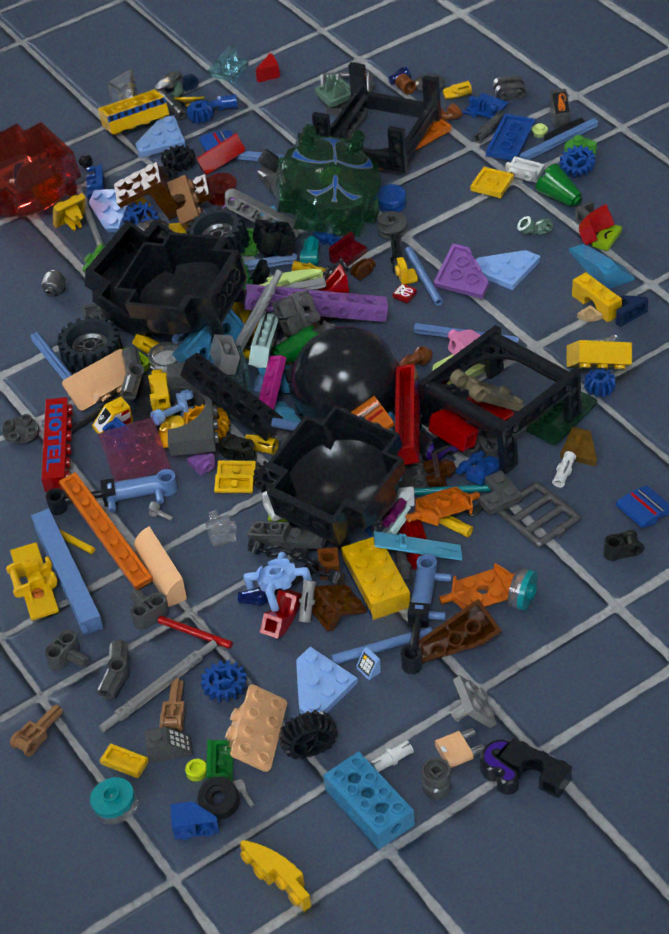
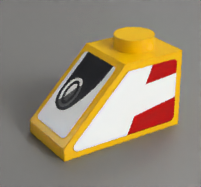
(115, 408)

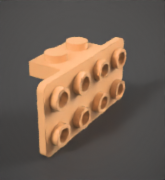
(96, 381)
(256, 728)

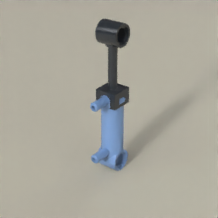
(161, 484)
(419, 610)

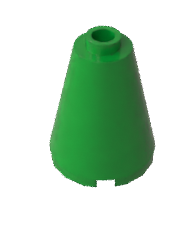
(559, 186)
(291, 346)

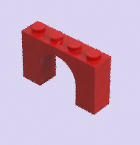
(456, 431)

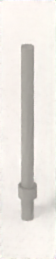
(91, 221)

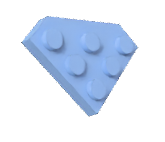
(160, 137)
(106, 209)
(508, 268)
(321, 682)

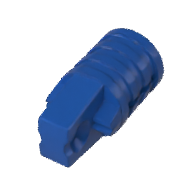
(225, 102)

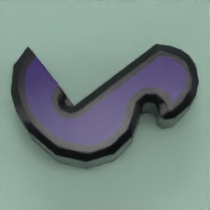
(438, 445)
(497, 770)

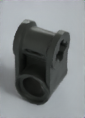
(238, 449)
(622, 545)

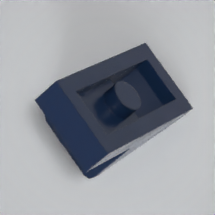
(631, 309)

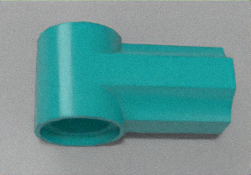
(310, 251)

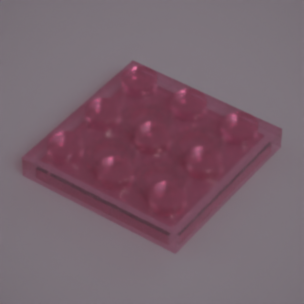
(134, 450)

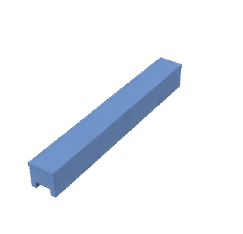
(67, 572)

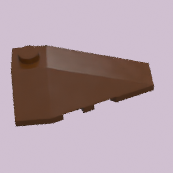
(461, 632)

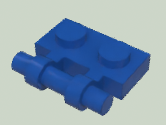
(483, 467)

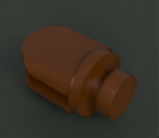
(362, 268)

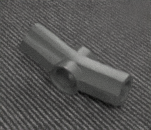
(269, 178)
(133, 373)
(117, 670)

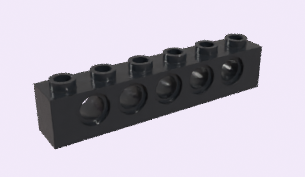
(230, 395)

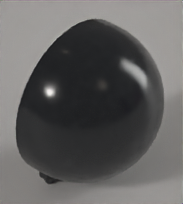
(342, 370)

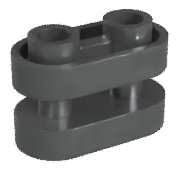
(509, 87)

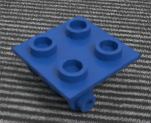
(486, 105)

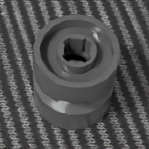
(436, 778)

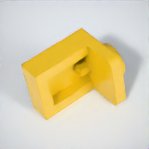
(405, 275)

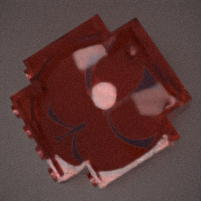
(34, 170)

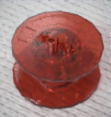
(226, 182)

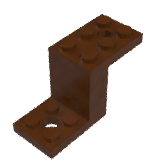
(154, 181)

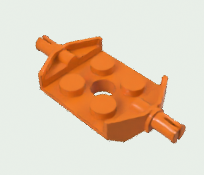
(442, 504)
(494, 581)

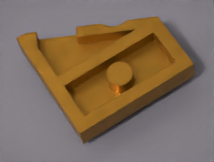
(581, 444)

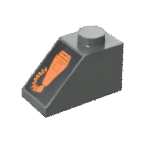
(559, 108)

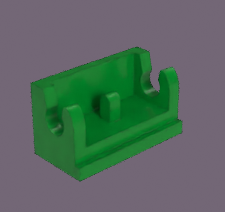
(219, 759)

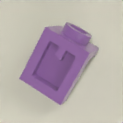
(202, 462)

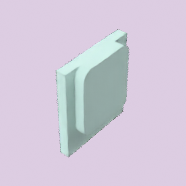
(395, 526)

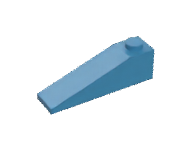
(601, 267)

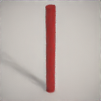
(195, 632)

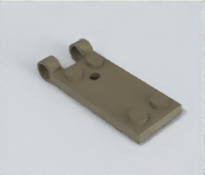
(487, 392)

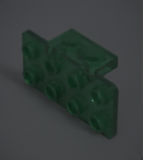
(552, 426)

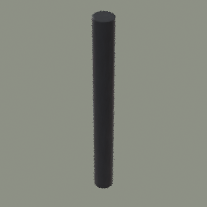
(90, 417)

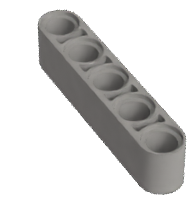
(256, 208)

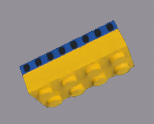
(133, 111)
(375, 578)

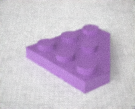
(461, 273)

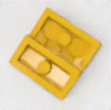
(235, 476)

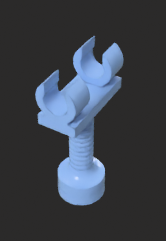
(182, 397)

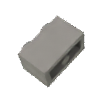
(225, 354)

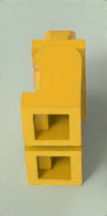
(160, 392)

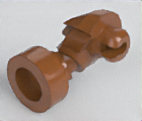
(453, 112)
(421, 356)

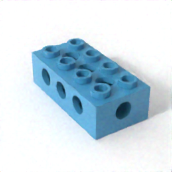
(200, 340)
(369, 800)

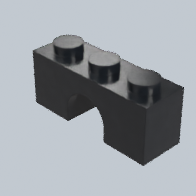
(554, 773)

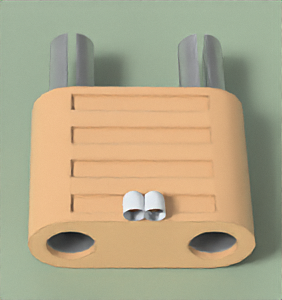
(455, 749)

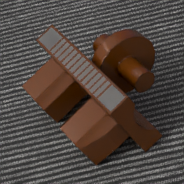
(440, 470)

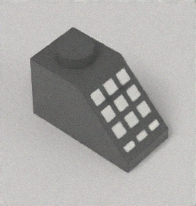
(167, 744)

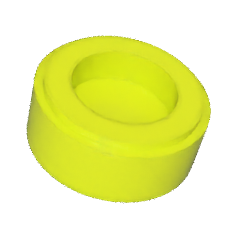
(196, 769)

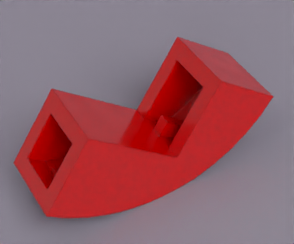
(595, 222)
(278, 622)

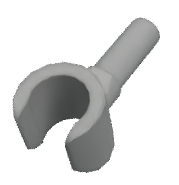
(154, 510)
(240, 785)

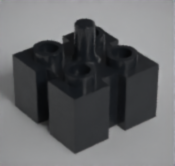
(273, 237)

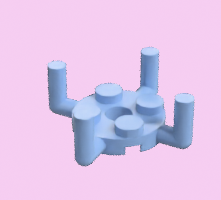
(274, 576)

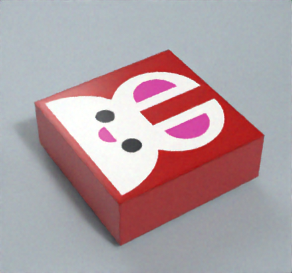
(404, 293)

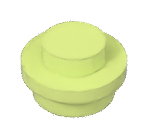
(539, 130)

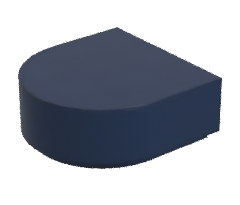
(190, 82)

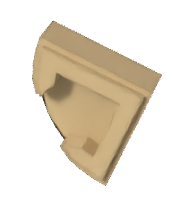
(589, 314)

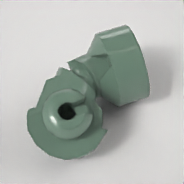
(528, 225)

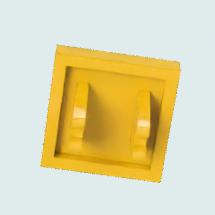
(69, 212)

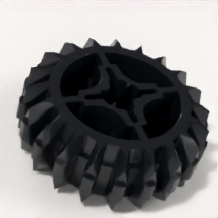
(308, 734)

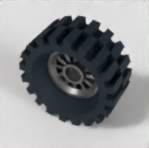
(221, 223)
(87, 342)

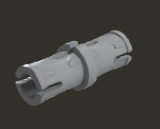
(308, 590)

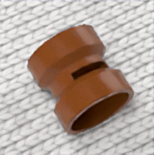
(405, 84)

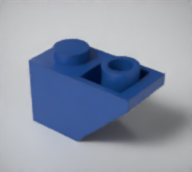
(192, 820)

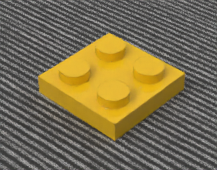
(492, 182)

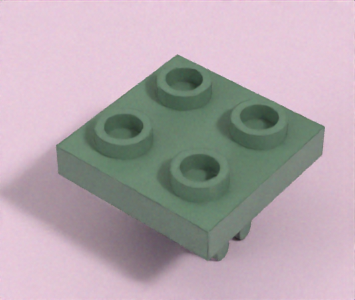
(334, 91)

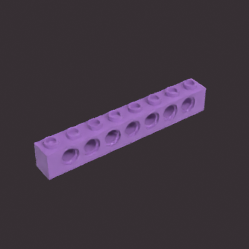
(327, 303)

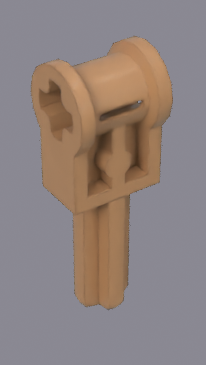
(174, 710)
(34, 734)

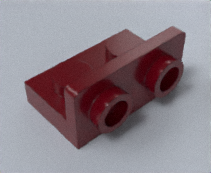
(347, 249)

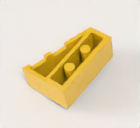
(599, 354)

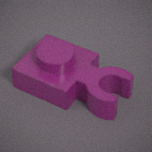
(393, 512)

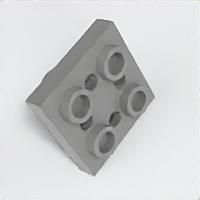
(473, 703)

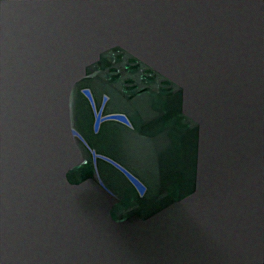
(328, 183)

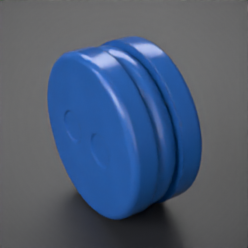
(392, 198)

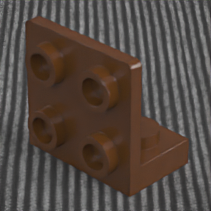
(334, 601)

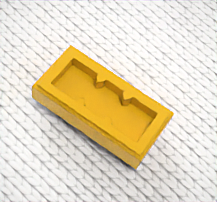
(124, 760)

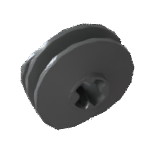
(391, 223)

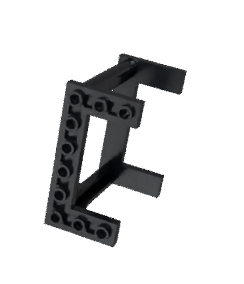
(400, 146)
(493, 349)

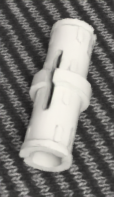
(564, 469)
(392, 756)

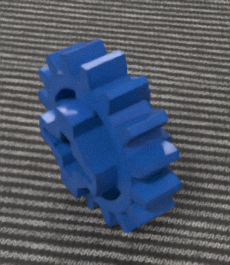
(577, 161)
(137, 212)
(223, 681)

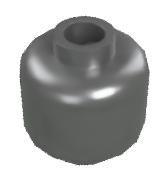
(53, 283)

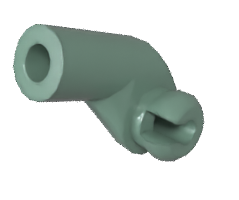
(178, 90)

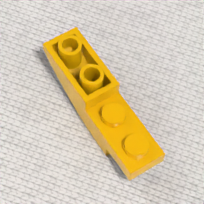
(276, 868)

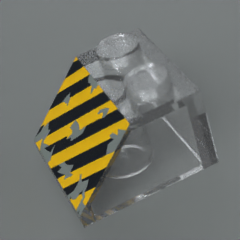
(122, 87)

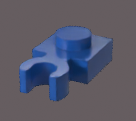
(325, 238)

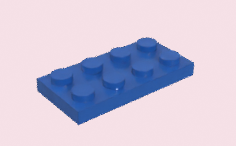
(510, 137)

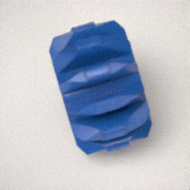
(200, 111)
(599, 382)

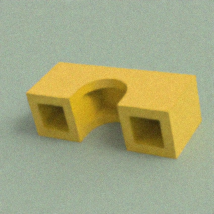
(588, 288)

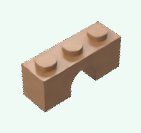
(182, 190)

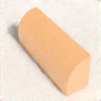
(160, 566)

